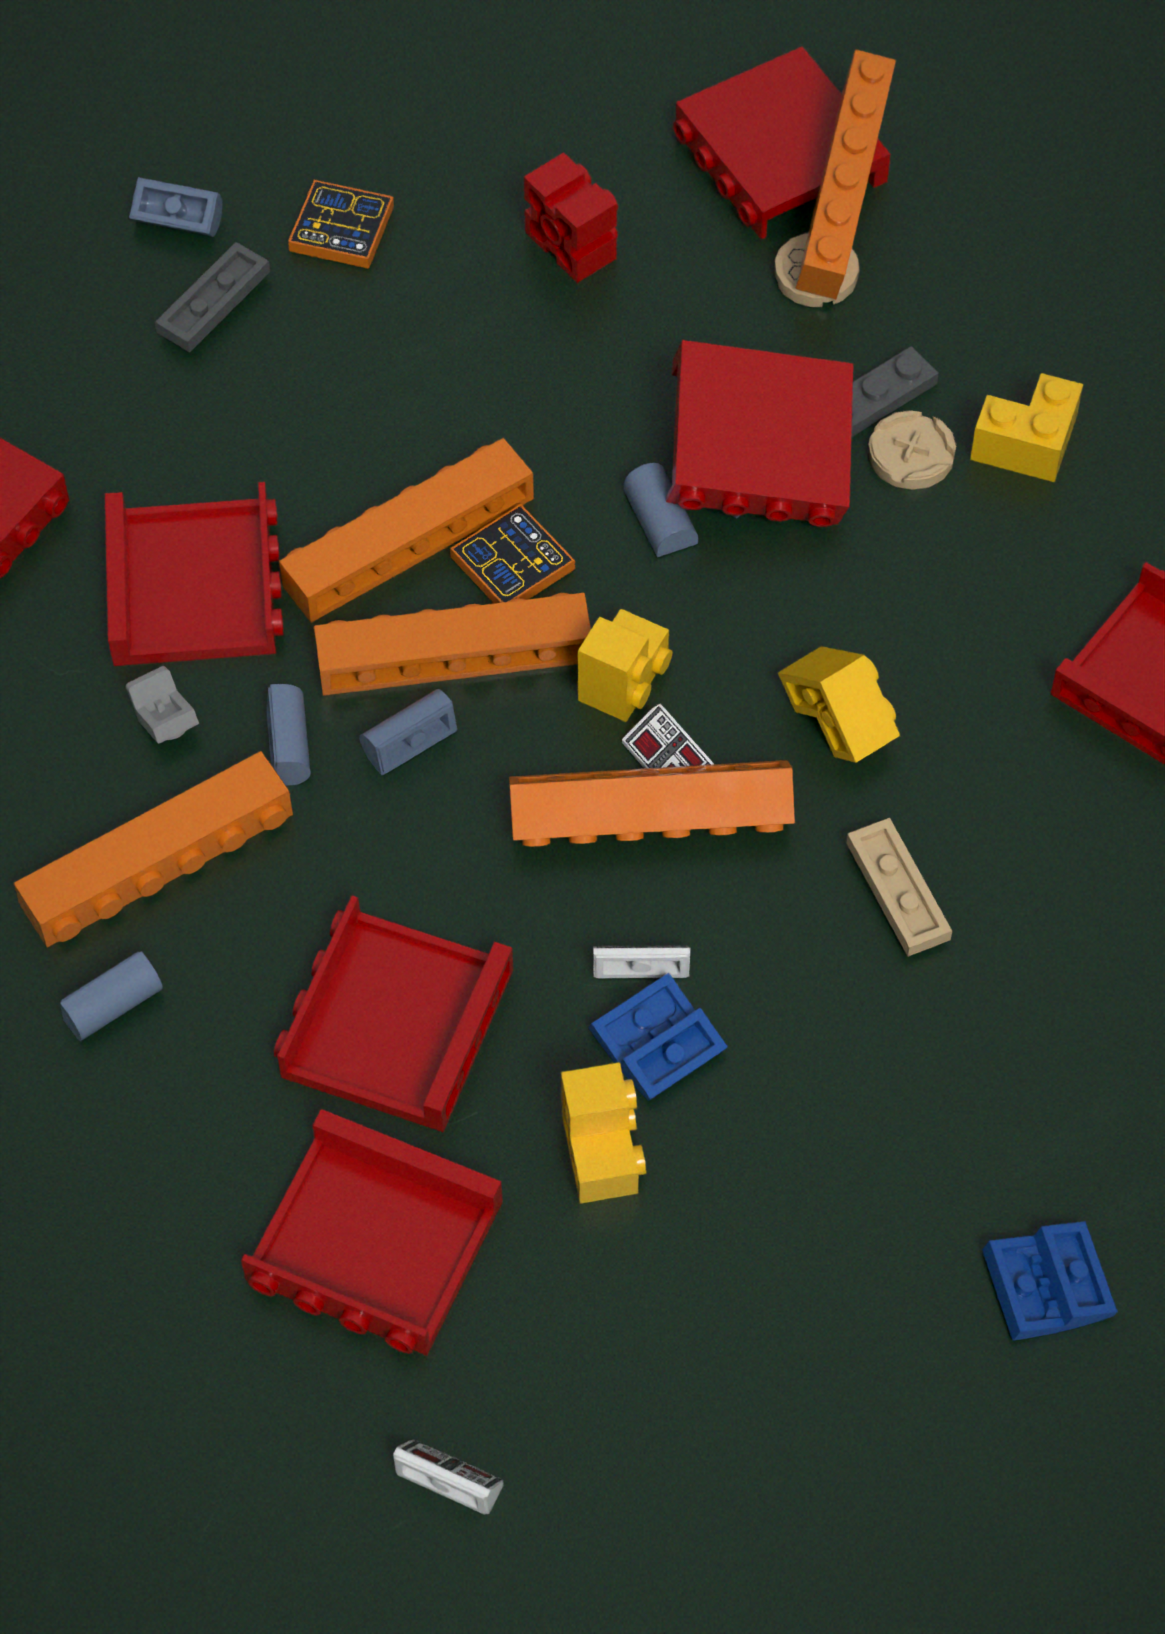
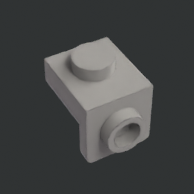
(160, 705)

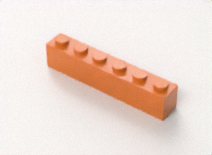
(845, 174)
(406, 529)
(451, 643)
(651, 801)
(154, 849)

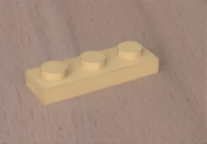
(899, 887)

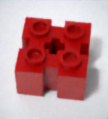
(571, 217)

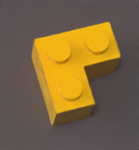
(1026, 436)
(621, 662)
(845, 698)
(597, 1129)

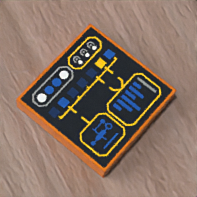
(341, 224)
(512, 557)

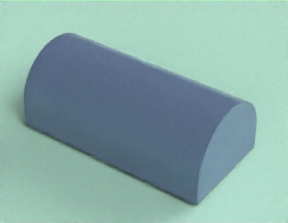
(176, 207)
(663, 522)
(409, 731)
(287, 733)
(110, 995)

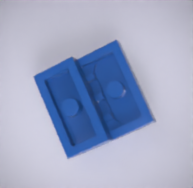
(657, 1037)
(1049, 1280)

